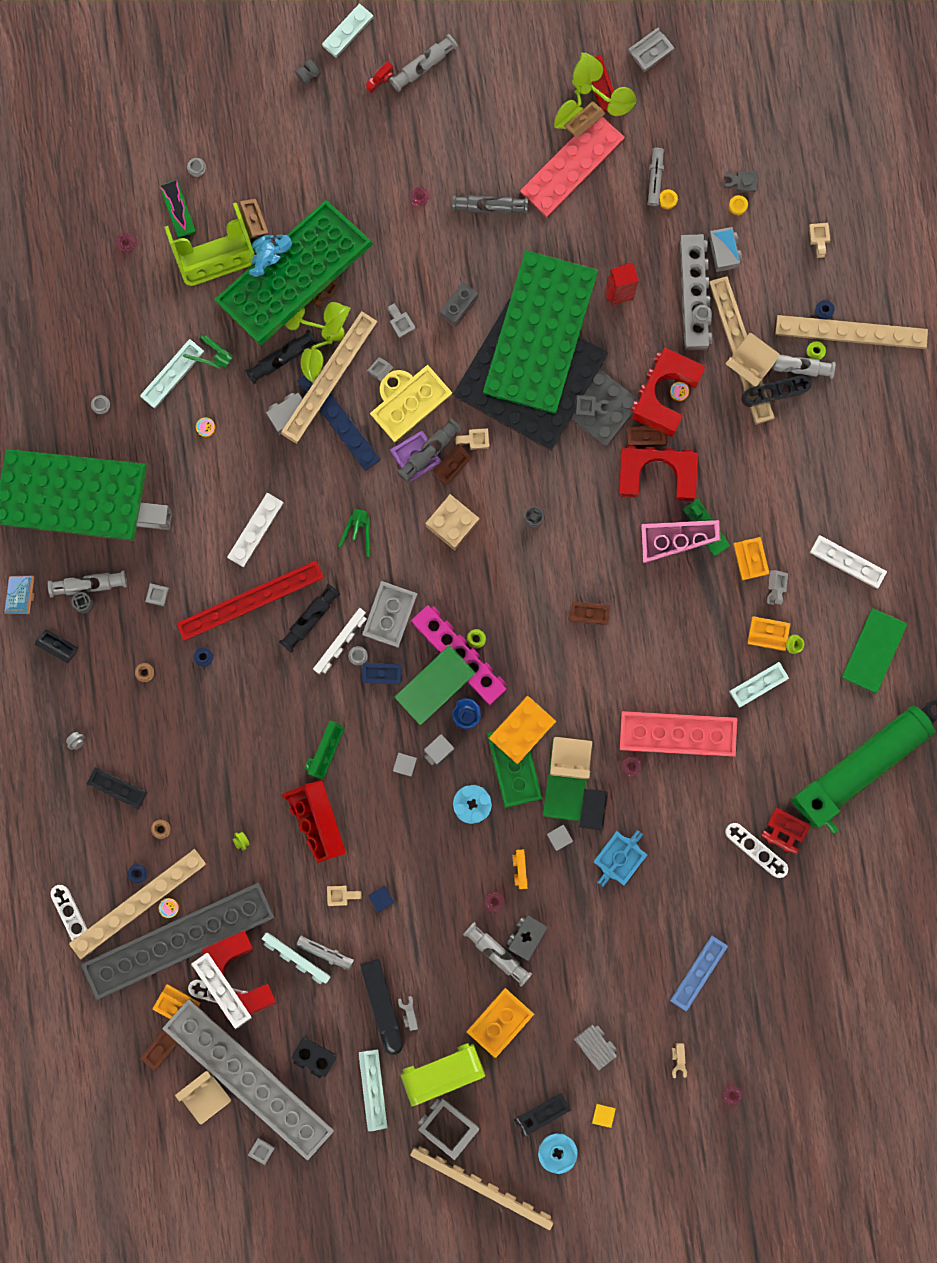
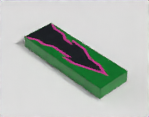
(177, 209)

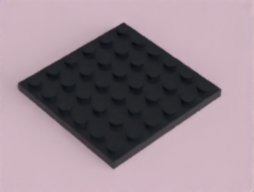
(532, 423)

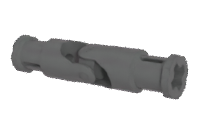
(504, 205)
(421, 458)

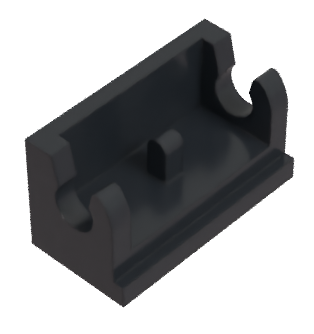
(593, 809)

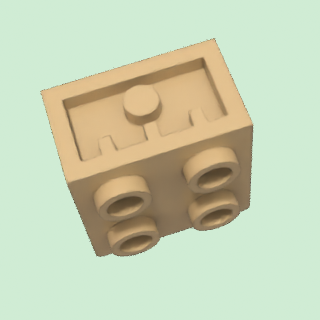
(753, 359)
(571, 758)
(204, 1097)

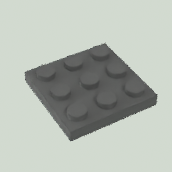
(619, 406)

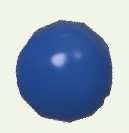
(466, 713)

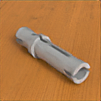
(653, 198)
(321, 951)

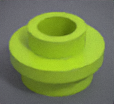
(812, 355)
(476, 632)
(794, 644)
(240, 841)

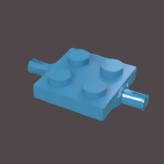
(620, 858)

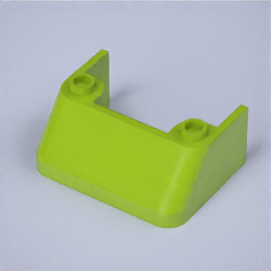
(215, 257)
(442, 1075)

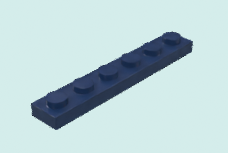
(345, 429)

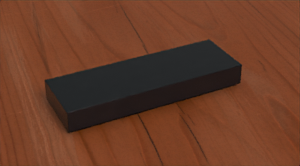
(117, 788)

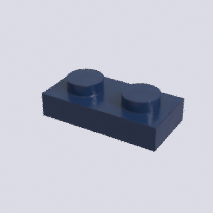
(381, 673)

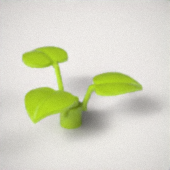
(586, 71)
(334, 316)

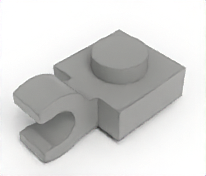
(401, 323)
(778, 585)
(409, 1018)

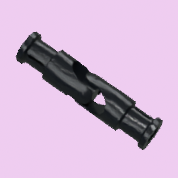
(286, 353)
(319, 607)

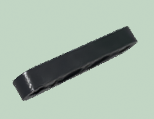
(776, 391)

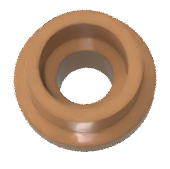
(140, 668)
(154, 829)

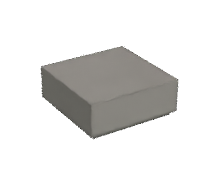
(380, 369)
(157, 595)
(404, 764)
(559, 837)
(261, 1151)

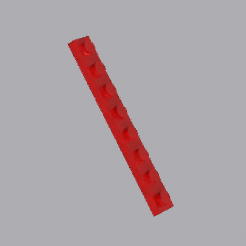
(250, 600)

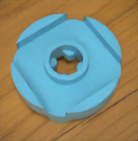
(476, 814)
(568, 1156)

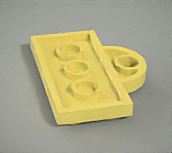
(408, 401)

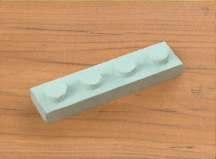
(171, 374)
(289, 954)
(372, 1090)

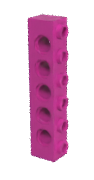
(422, 621)

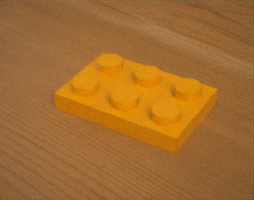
(522, 730)
(500, 1023)

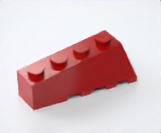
(621, 284)
(316, 820)

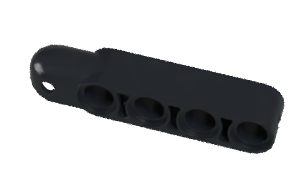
(382, 1006)

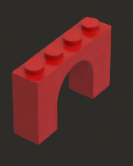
(668, 366)
(683, 464)
(230, 949)

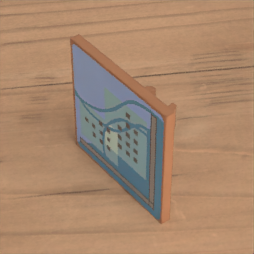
(19, 595)

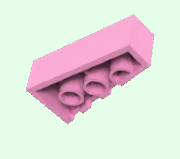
(672, 538)

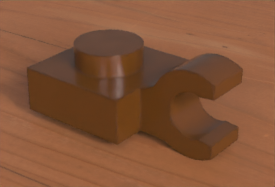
(326, 293)

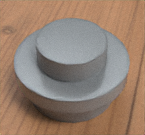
(196, 167)
(702, 314)
(100, 404)
(358, 655)
(75, 741)

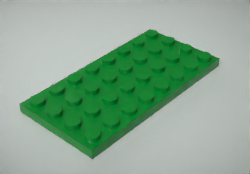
(319, 253)
(540, 332)
(71, 494)

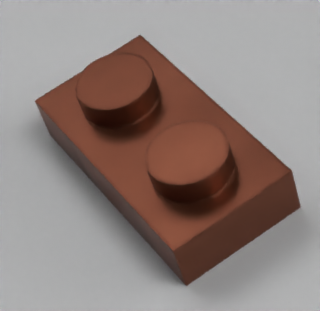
(645, 437)
(452, 464)
(589, 613)
(159, 1050)

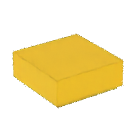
(603, 1115)

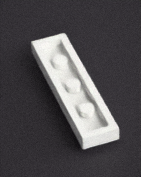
(255, 530)
(848, 562)
(345, 636)
(221, 991)

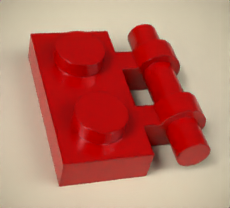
(788, 825)

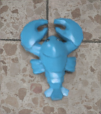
(268, 253)

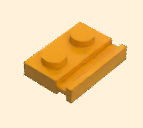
(751, 558)
(768, 633)
(519, 861)
(171, 1001)

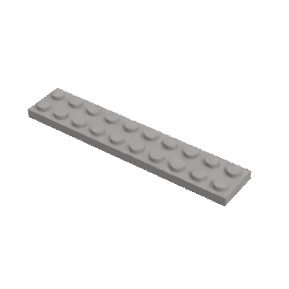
(248, 1079)

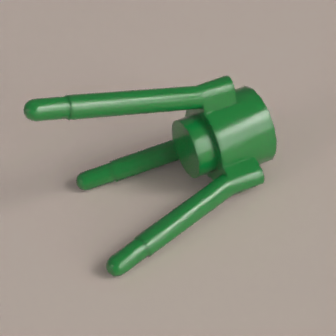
(222, 357)
(358, 520)

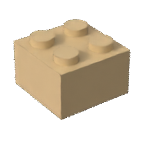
(452, 522)

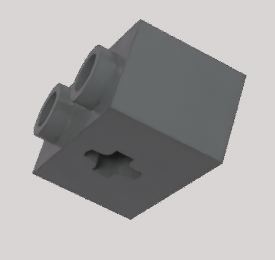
(459, 304)
(536, 931)

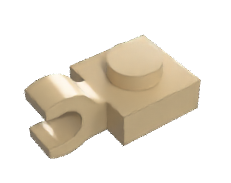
(819, 235)
(477, 439)
(339, 896)
(678, 1054)

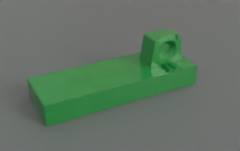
(697, 512)
(319, 765)

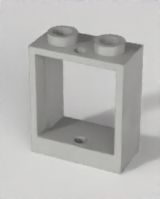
(154, 516)
(464, 1140)

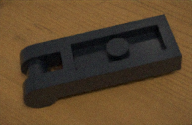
(543, 1114)

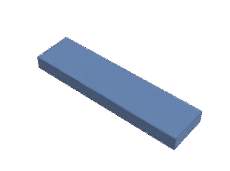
(698, 973)

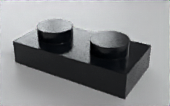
(56, 646)

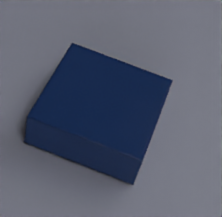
(381, 899)

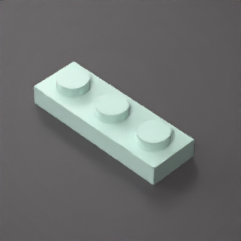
(347, 30)
(759, 684)

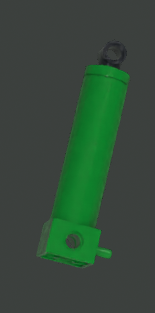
(864, 766)

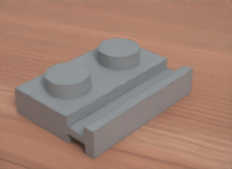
(651, 49)

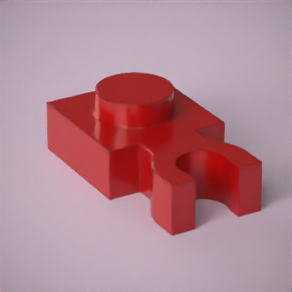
(381, 75)

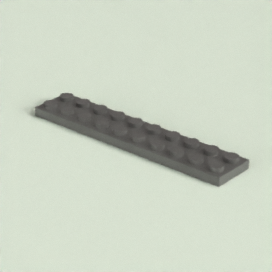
(177, 941)

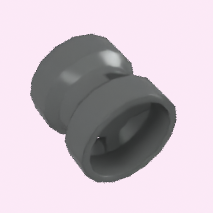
(307, 72)
(536, 514)
(82, 602)

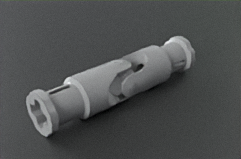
(429, 58)
(815, 367)
(74, 585)
(508, 964)

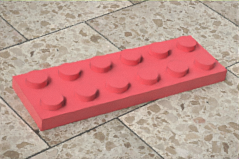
(571, 166)
(678, 734)

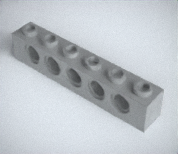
(696, 244)

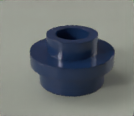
(824, 315)
(203, 663)
(131, 873)

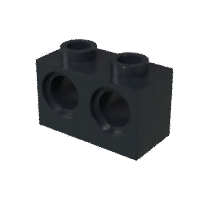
(316, 1052)

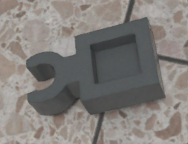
(744, 181)
(587, 406)

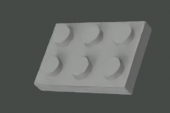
(389, 614)

